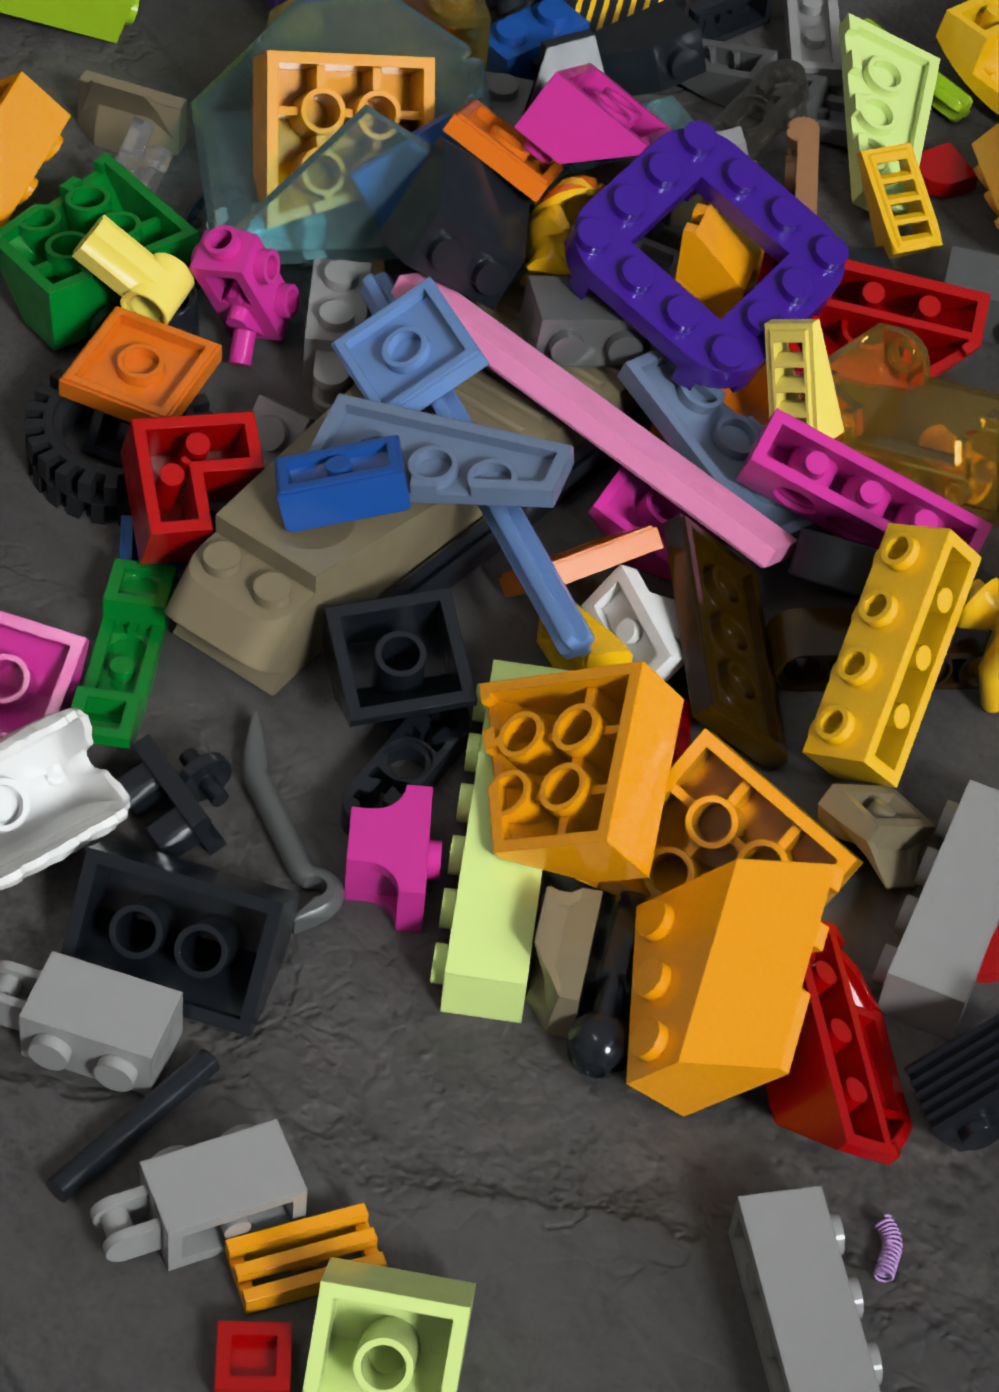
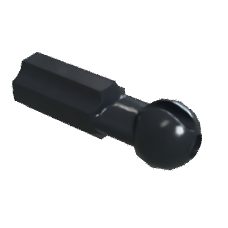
(600, 1038)

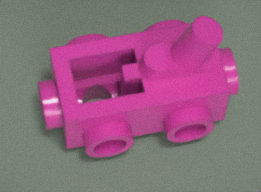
(244, 288)

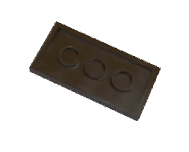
(725, 643)

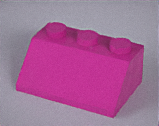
(587, 118)

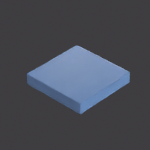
(410, 350)

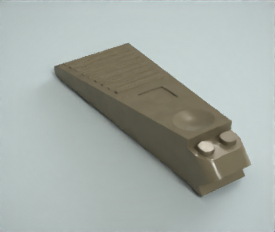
(261, 591)

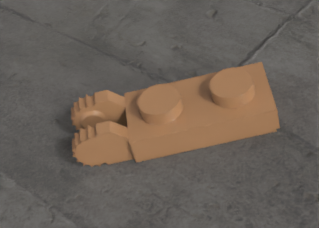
(802, 160)

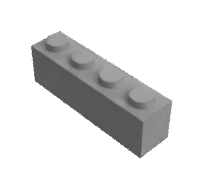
(950, 923)
(801, 1295)

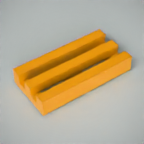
(298, 1248)

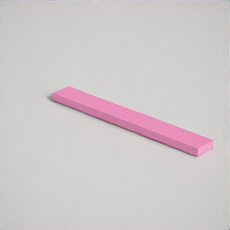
(617, 433)

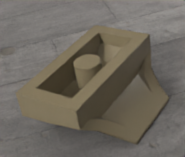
(110, 105)
(880, 825)
(562, 957)

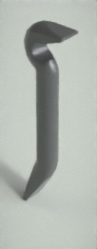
(286, 837)

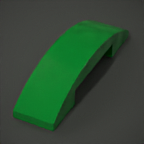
(126, 651)

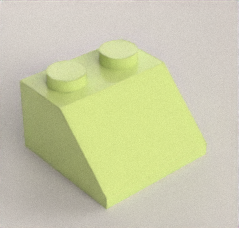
(387, 1330)

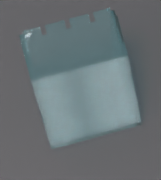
(358, 176)

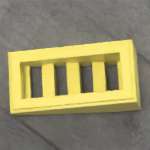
(817, 383)

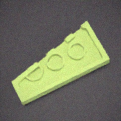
(885, 98)

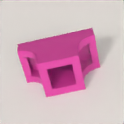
(394, 857)

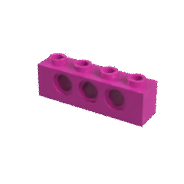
(845, 488)

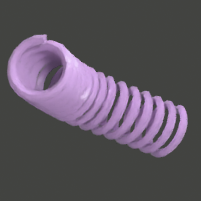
(886, 1255)

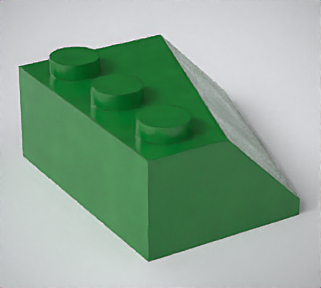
(37, 248)

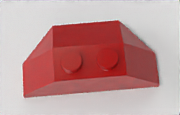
(939, 313)
(843, 1068)

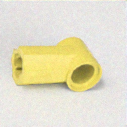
(146, 281)

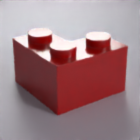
(179, 468)

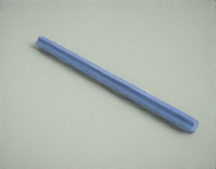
(510, 526)

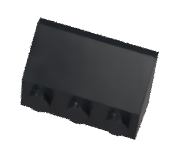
(182, 929)

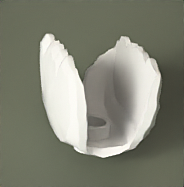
(52, 795)

